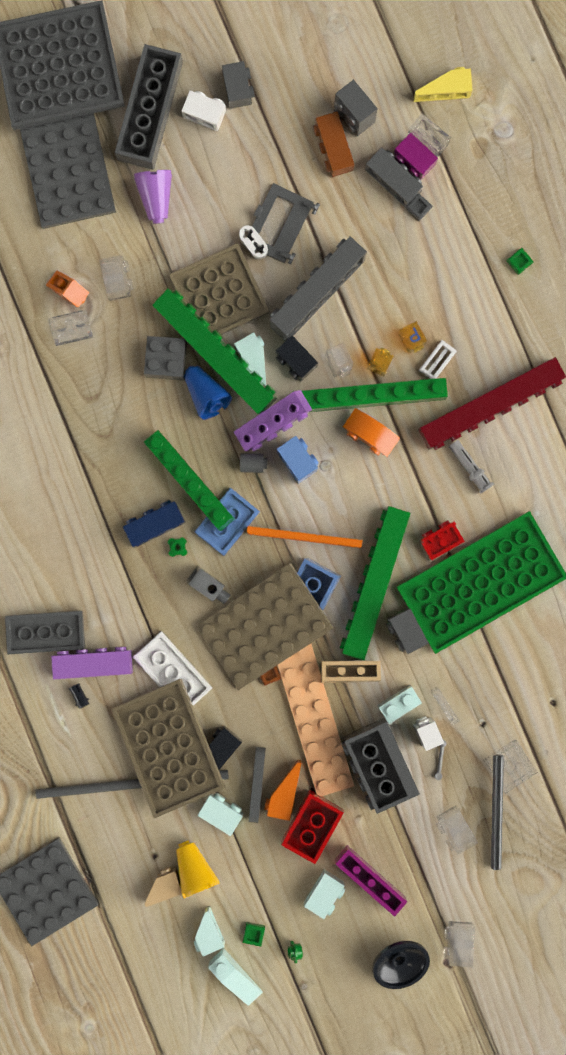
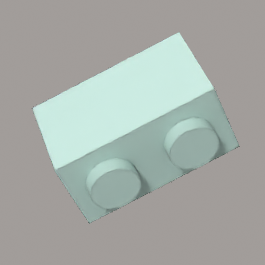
(399, 704)
(221, 813)
(324, 894)

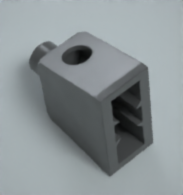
(201, 580)

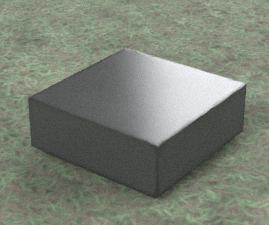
(419, 207)

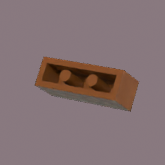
(333, 144)

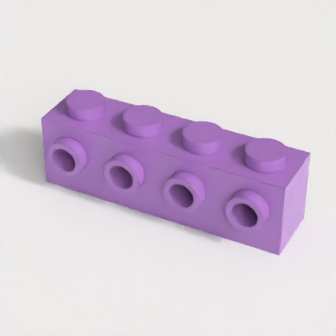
(273, 420)
(92, 664)

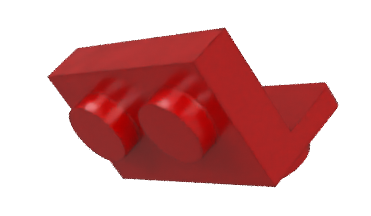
(442, 540)

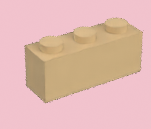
(350, 671)

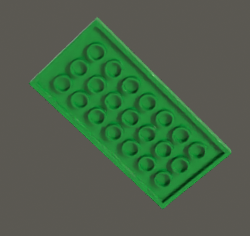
(482, 582)

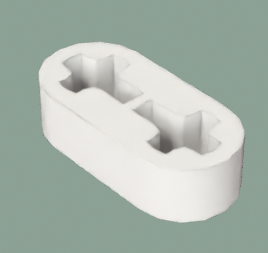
(256, 240)

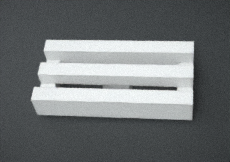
(428, 373)

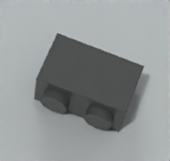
(237, 85)

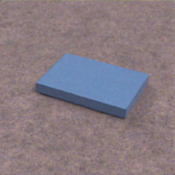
(242, 512)

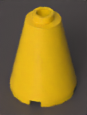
(194, 870)

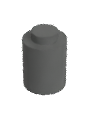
(252, 463)

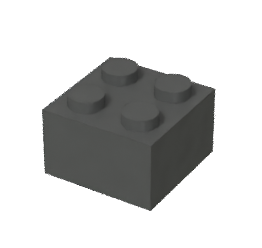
(355, 108)
(165, 358)
(407, 631)

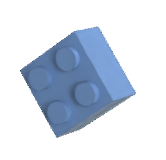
(297, 459)
(318, 580)

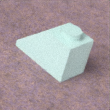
(208, 936)

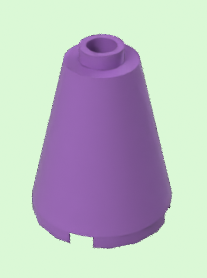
(155, 193)

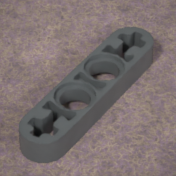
(257, 784)

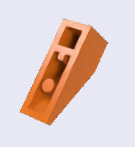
(283, 796)

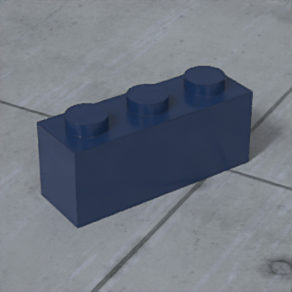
(153, 523)

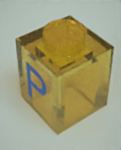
(412, 337)

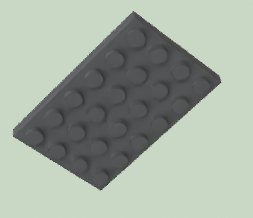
(68, 171)

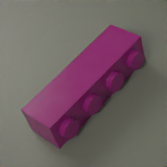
(370, 880)

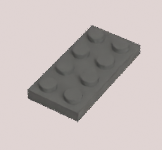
(45, 632)

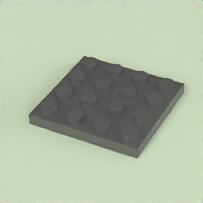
(46, 892)

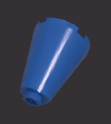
(206, 393)

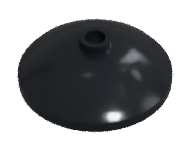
(401, 964)

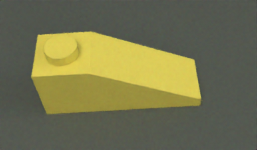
(451, 85)

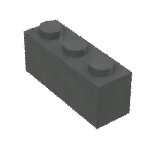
(394, 177)

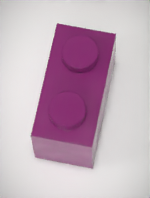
(415, 156)

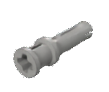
(476, 475)

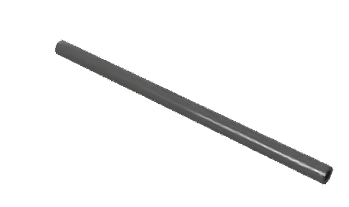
(97, 787)

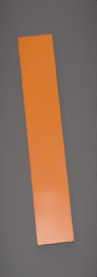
(304, 537)

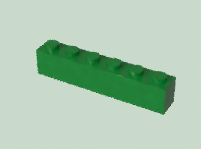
(189, 480)

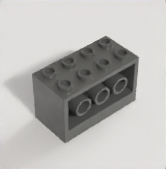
(392, 769)

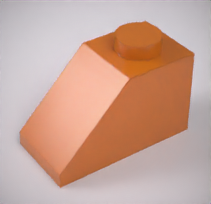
(67, 288)

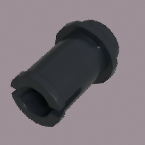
(79, 696)

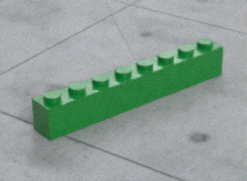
(215, 351)
(377, 394)
(375, 584)

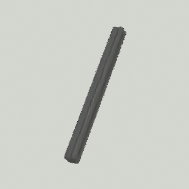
(497, 812)

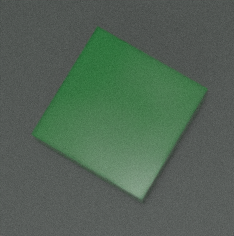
(520, 261)
(253, 934)

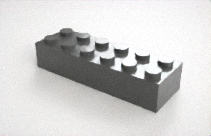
(149, 106)
(318, 288)

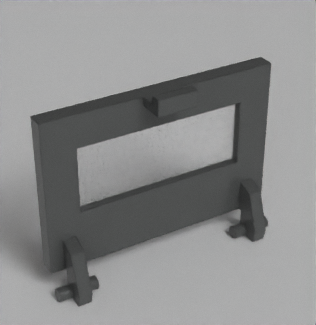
(280, 221)

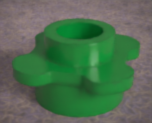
(182, 547)
(295, 951)

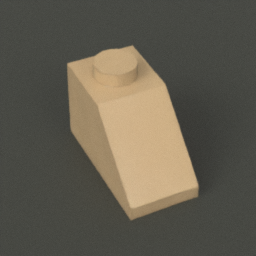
(165, 886)

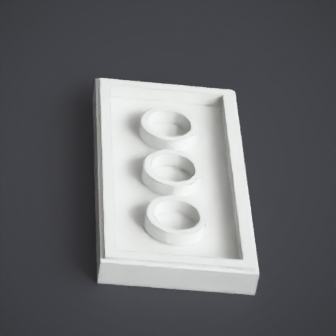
(167, 664)

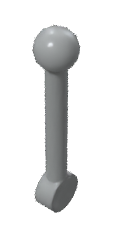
(438, 775)

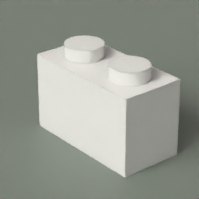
(204, 110)
(428, 733)

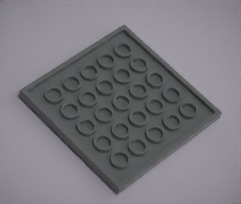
(58, 65)

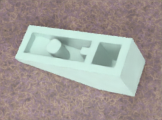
(253, 352)
(234, 977)

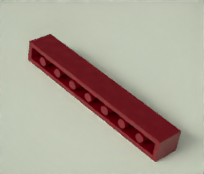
(492, 403)

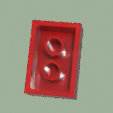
(312, 827)

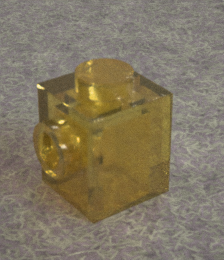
(380, 361)

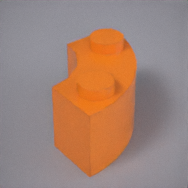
(370, 432)

